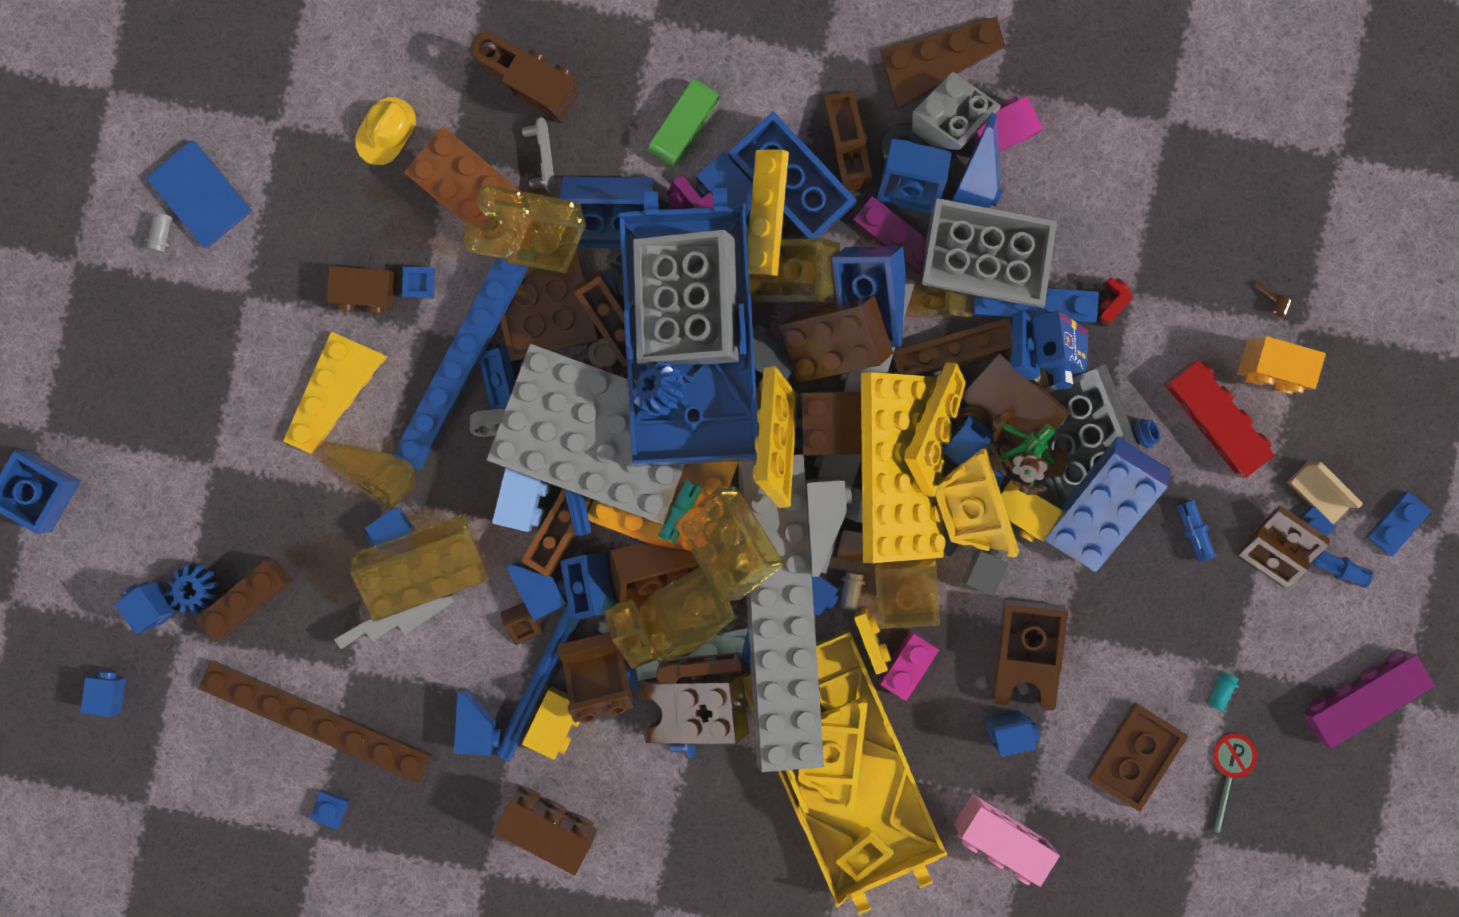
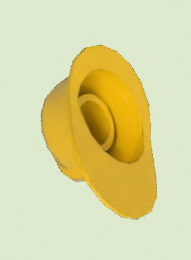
(385, 130)

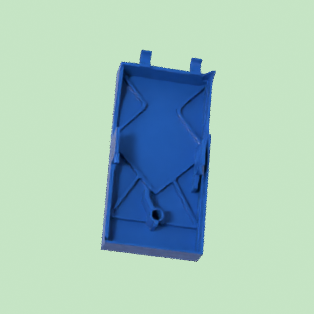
(720, 400)

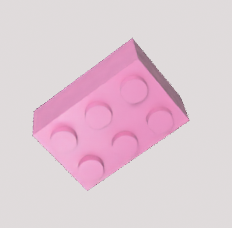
(1005, 841)

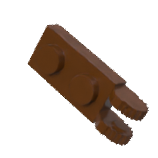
(698, 667)

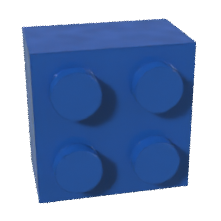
(35, 491)

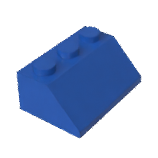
(602, 202)

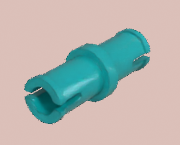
(682, 505)

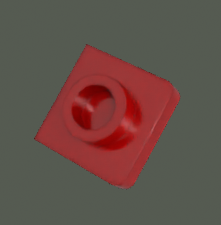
(1111, 306)

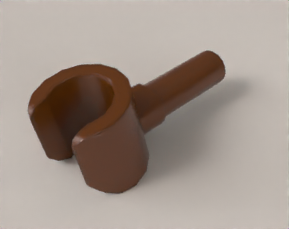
(1281, 303)

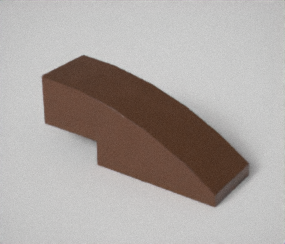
(848, 140)

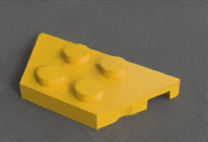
(975, 507)
(842, 752)

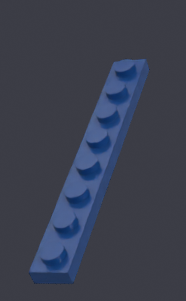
(460, 362)

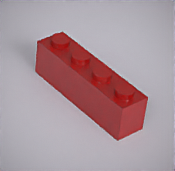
(1219, 419)

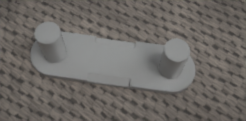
(547, 179)

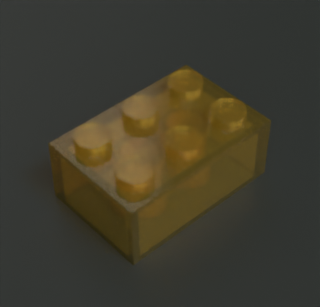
(802, 277)
(729, 544)

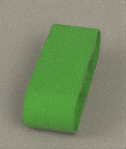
(683, 123)

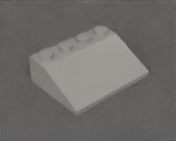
(988, 253)
(686, 299)

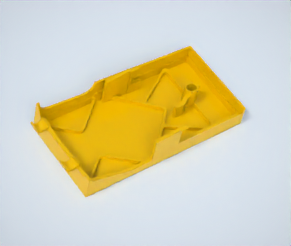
(886, 789)

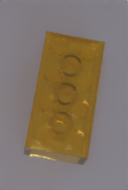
(419, 567)

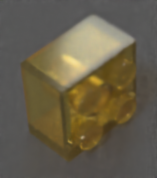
(907, 593)

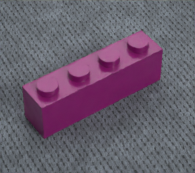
(1368, 698)

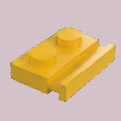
(868, 629)

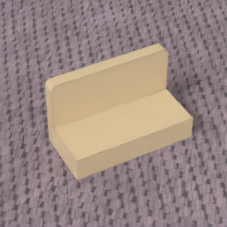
(1323, 490)

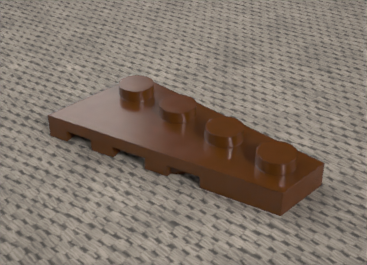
(928, 61)

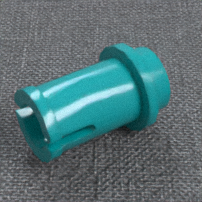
(1223, 690)

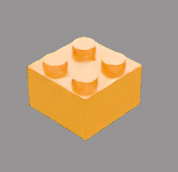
(1281, 364)

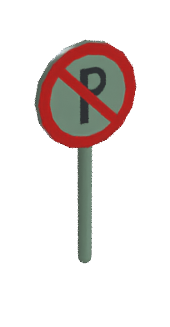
(1234, 757)

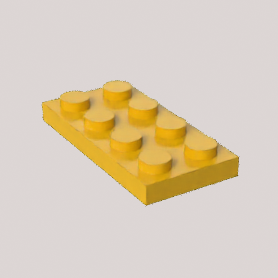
(776, 437)

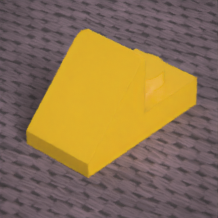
(864, 855)

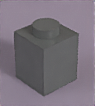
(985, 571)

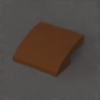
(1284, 546)

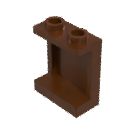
(595, 678)

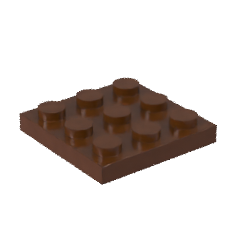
(547, 313)

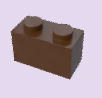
(361, 288)

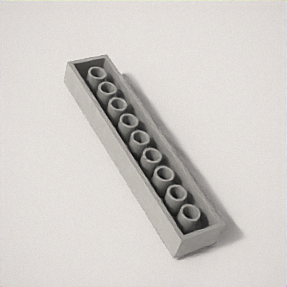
(784, 634)

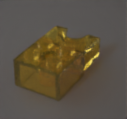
(526, 228)

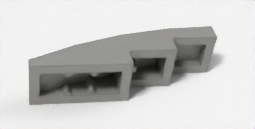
(405, 620)

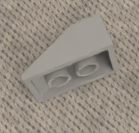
(825, 512)

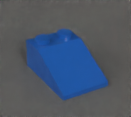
(875, 272)

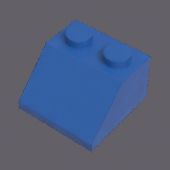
(913, 175)

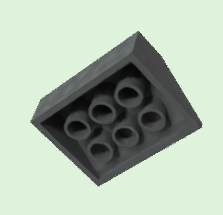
(1088, 430)

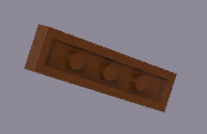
(955, 348)

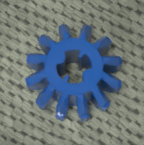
(658, 388)
(200, 582)

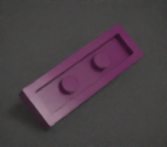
(892, 231)

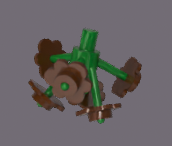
(1030, 465)

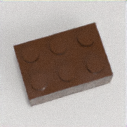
(836, 339)
(546, 830)

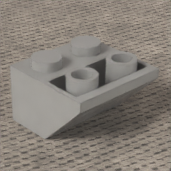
(952, 113)

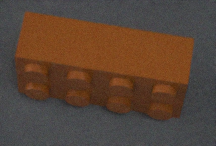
(455, 175)

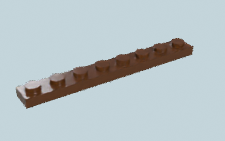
(315, 721)

